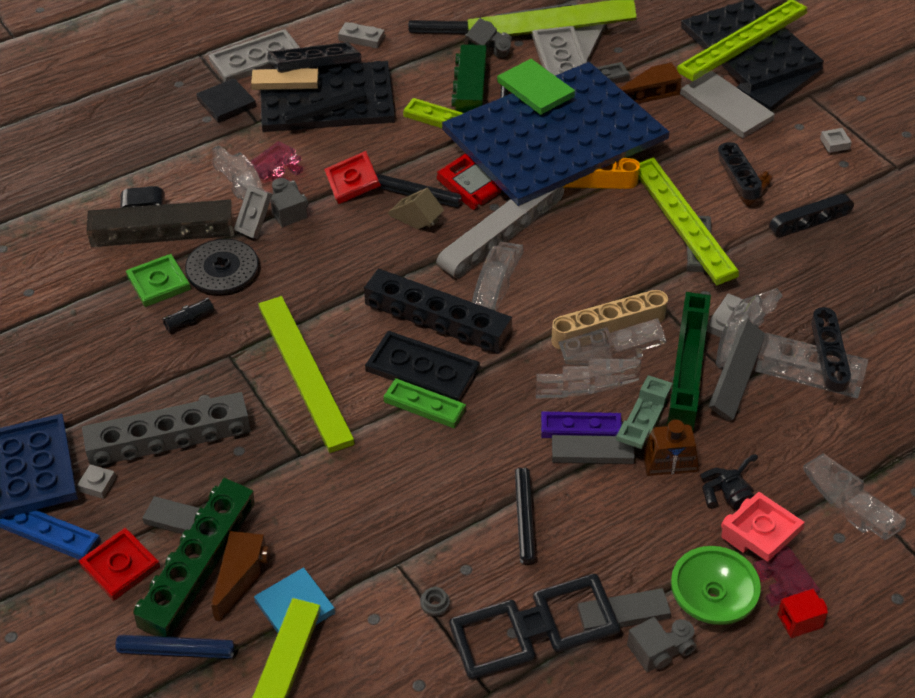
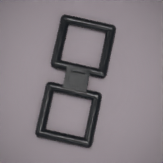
(533, 625)

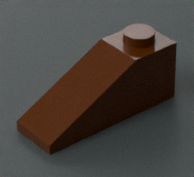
(654, 84)
(239, 570)

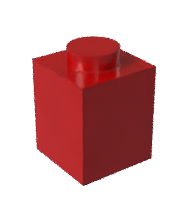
(802, 613)

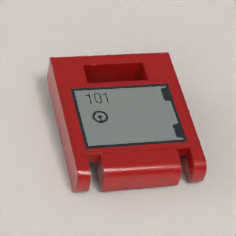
(469, 182)

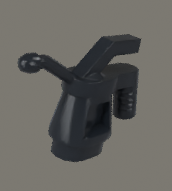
(731, 482)

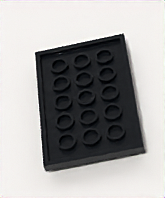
(763, 64)
(333, 81)

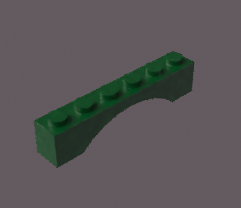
(689, 359)

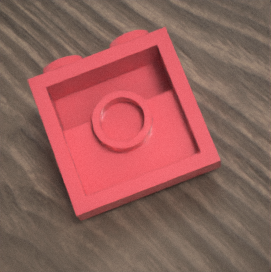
(761, 527)

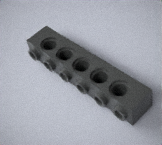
(165, 429)

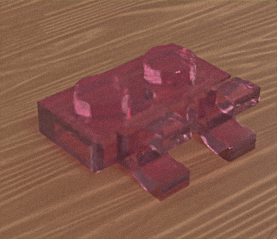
(271, 161)
(788, 573)

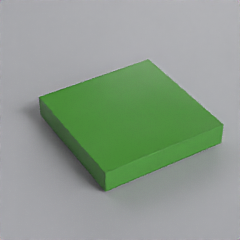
(158, 280)

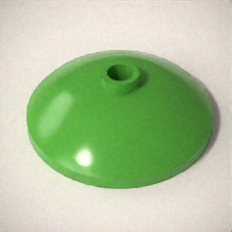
(719, 573)

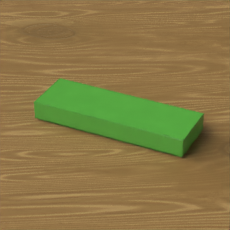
(424, 403)

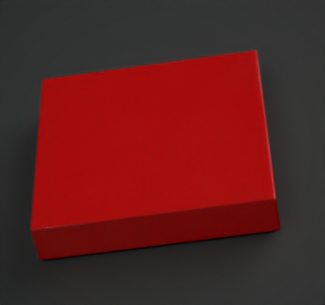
(352, 177)
(119, 564)

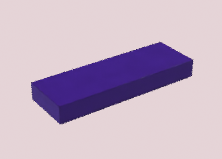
(580, 424)

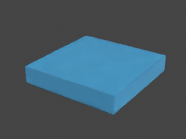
(299, 585)

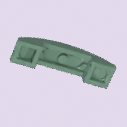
(645, 412)

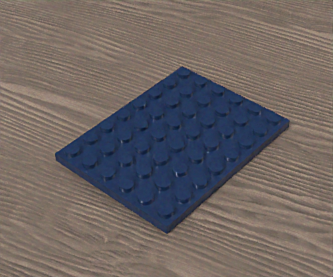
(543, 152)

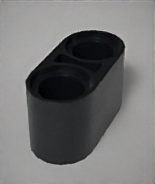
(142, 197)

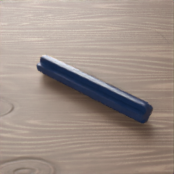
(175, 646)

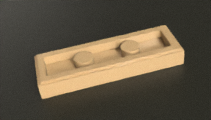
(284, 79)

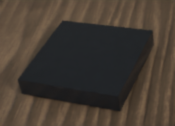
(226, 100)

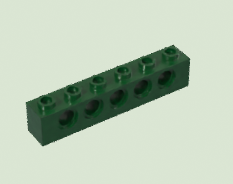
(164, 619)

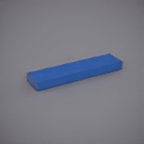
(52, 533)

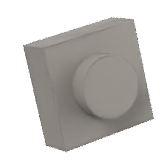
(835, 140)
(96, 481)

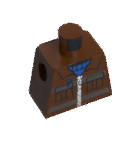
(670, 450)

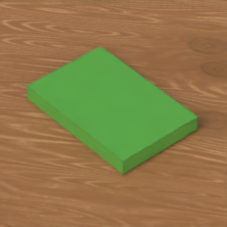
(536, 86)

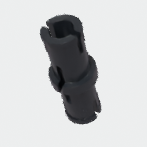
(188, 315)

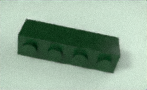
(469, 78)

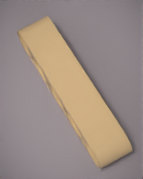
(614, 315)

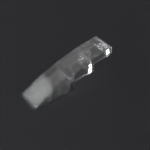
(590, 379)

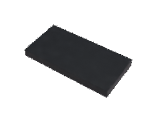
(313, 56)
(776, 94)
(422, 365)

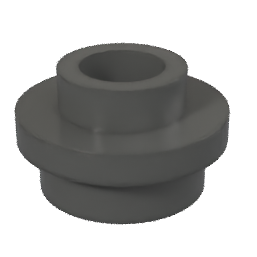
(434, 594)

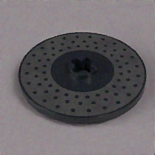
(205, 269)

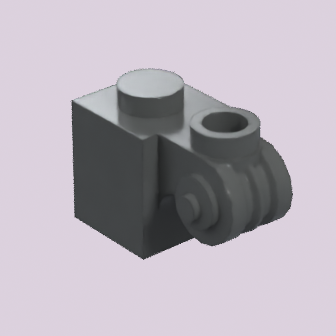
(486, 34)
(287, 202)
(656, 647)

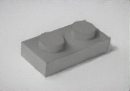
(361, 35)
(253, 211)
(720, 317)

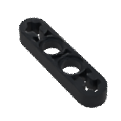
(743, 169)
(811, 215)
(830, 348)

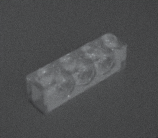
(801, 364)

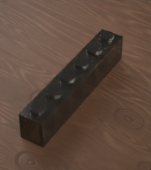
(160, 223)

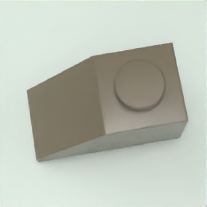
(418, 209)

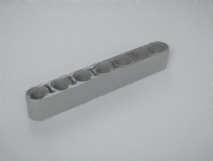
(496, 228)

